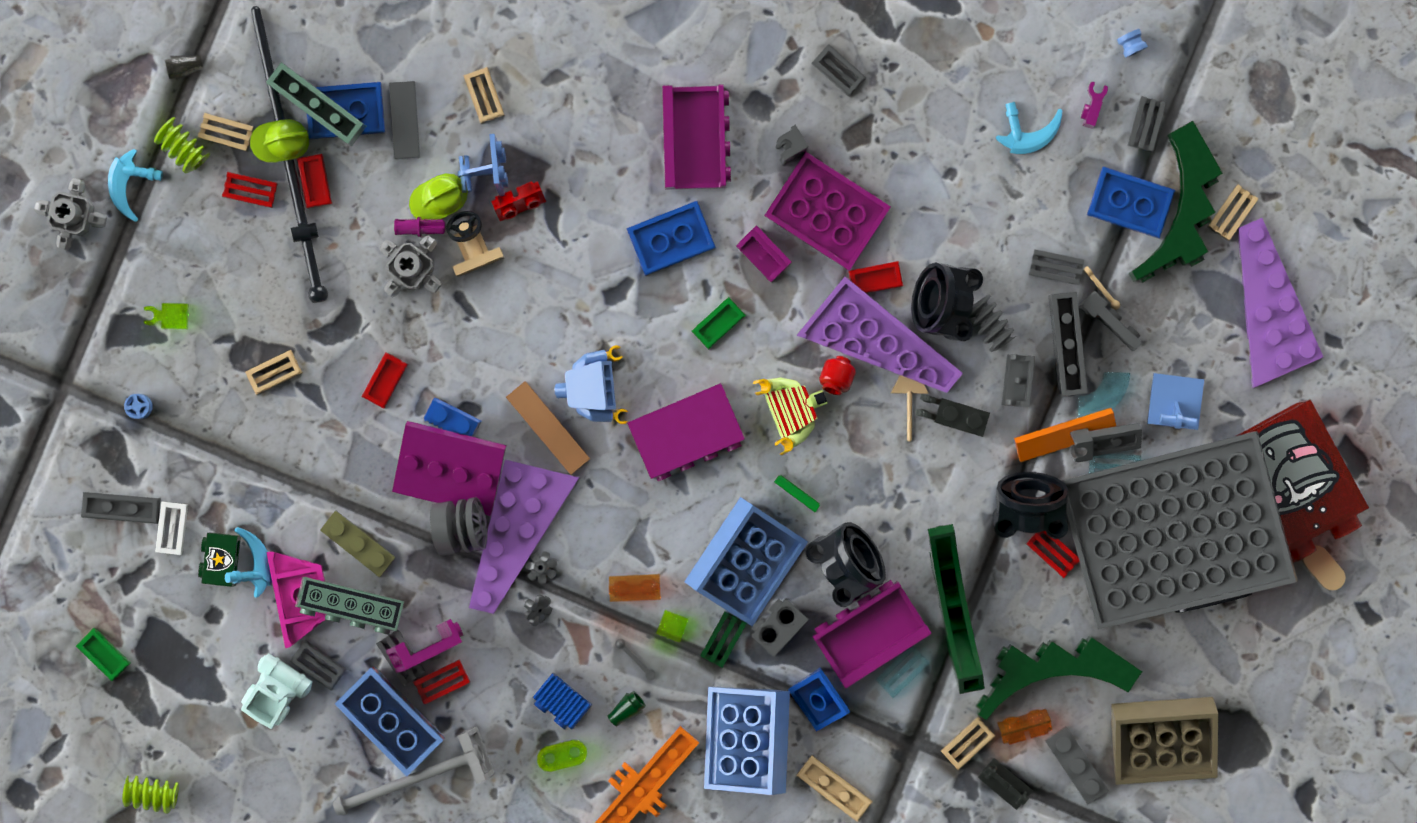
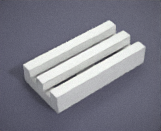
(181, 531)

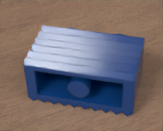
(451, 418)
(561, 702)

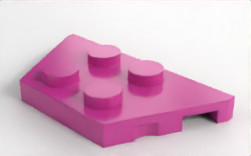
(286, 580)

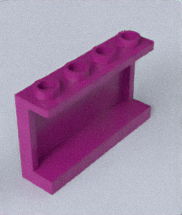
(695, 137)
(686, 432)
(870, 633)
(403, 660)

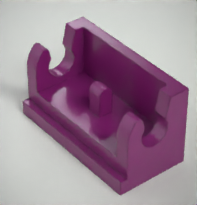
(763, 254)

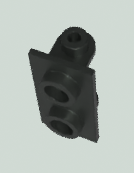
(1005, 784)

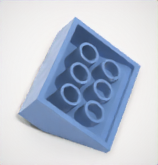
(746, 561)
(747, 740)

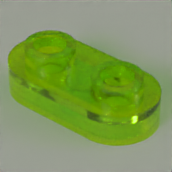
(562, 755)

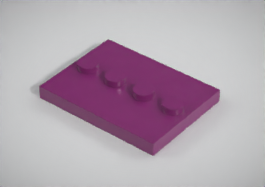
(827, 211)
(448, 466)

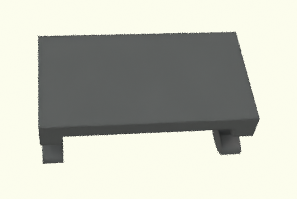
(794, 140)
(1018, 380)

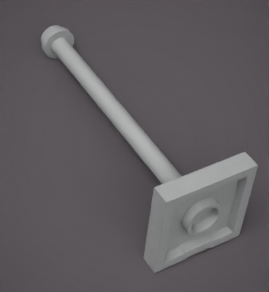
(473, 754)

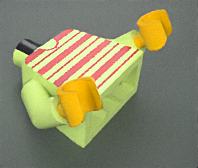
(791, 409)

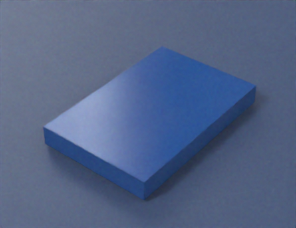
(360, 100)
(1130, 202)
(671, 238)

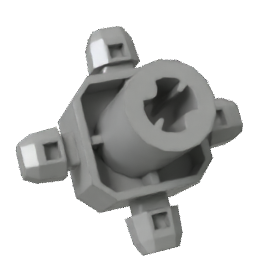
(80, 215)
(409, 278)

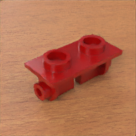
(509, 206)

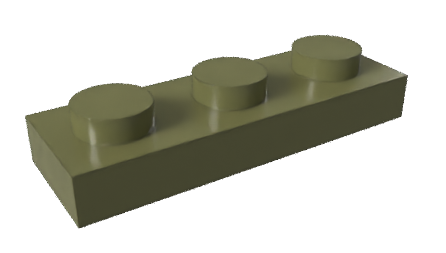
(357, 543)

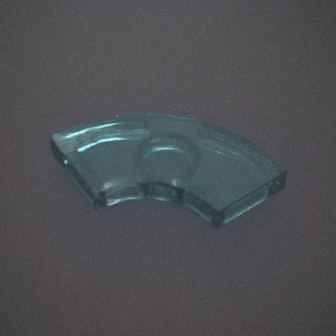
(1106, 395)

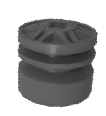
(458, 526)

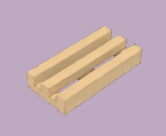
(491, 116)
(205, 126)
(1245, 194)
(293, 363)
(951, 757)

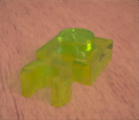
(171, 316)

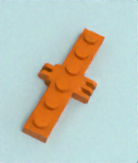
(640, 789)

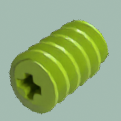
(180, 147)
(150, 794)

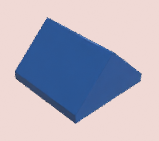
(819, 699)

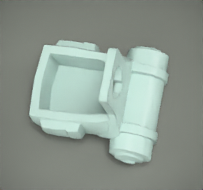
(276, 688)

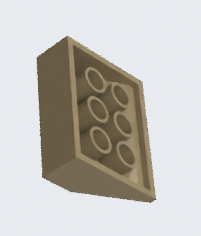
(1165, 740)

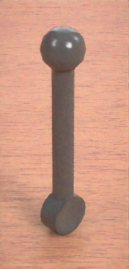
(620, 644)

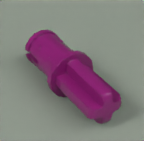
(419, 226)

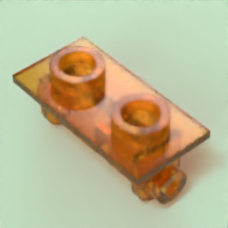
(634, 587)
(1013, 728)

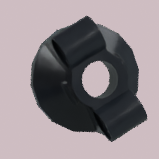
(945, 300)
(1031, 505)
(848, 562)

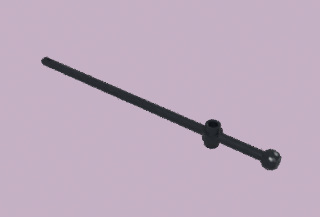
(303, 232)

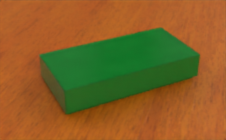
(718, 323)
(797, 493)
(103, 654)

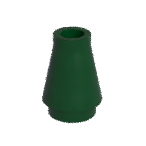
(627, 708)

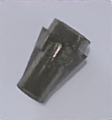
(181, 66)

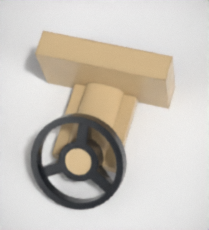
(471, 244)

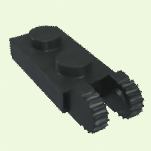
(956, 415)

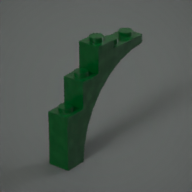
(1196, 169)
(954, 609)
(1053, 661)

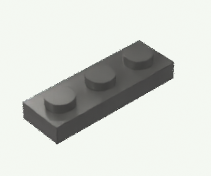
(1076, 765)

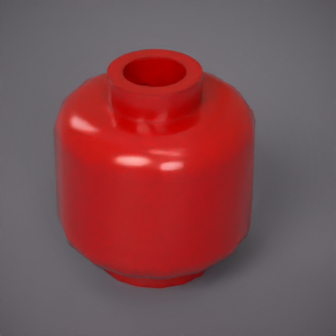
(837, 375)

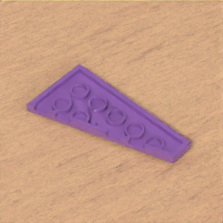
(1274, 318)
(867, 331)
(520, 516)

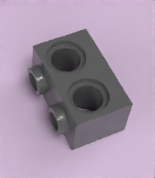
(784, 631)

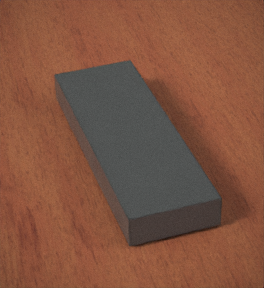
(404, 120)
(120, 507)

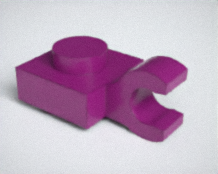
(1091, 112)

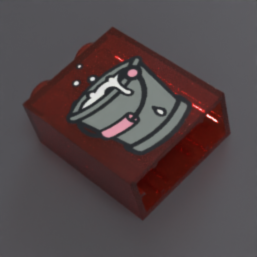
(1308, 478)

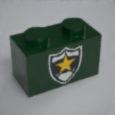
(219, 558)

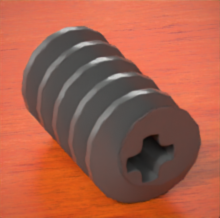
(990, 324)

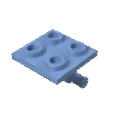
(500, 176)
(1175, 401)

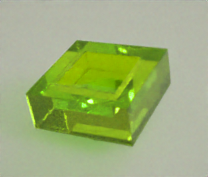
(672, 626)

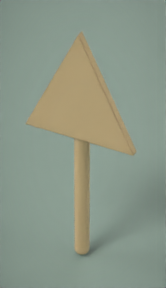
(909, 386)

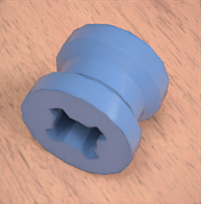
(1132, 43)
(133, 406)

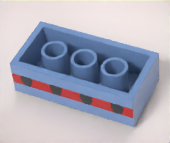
(390, 720)

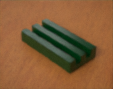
(720, 663)

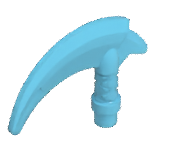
(1027, 142)
(118, 178)
(261, 572)

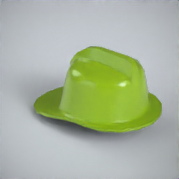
(279, 141)
(438, 197)

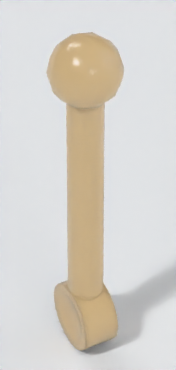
(1115, 304)

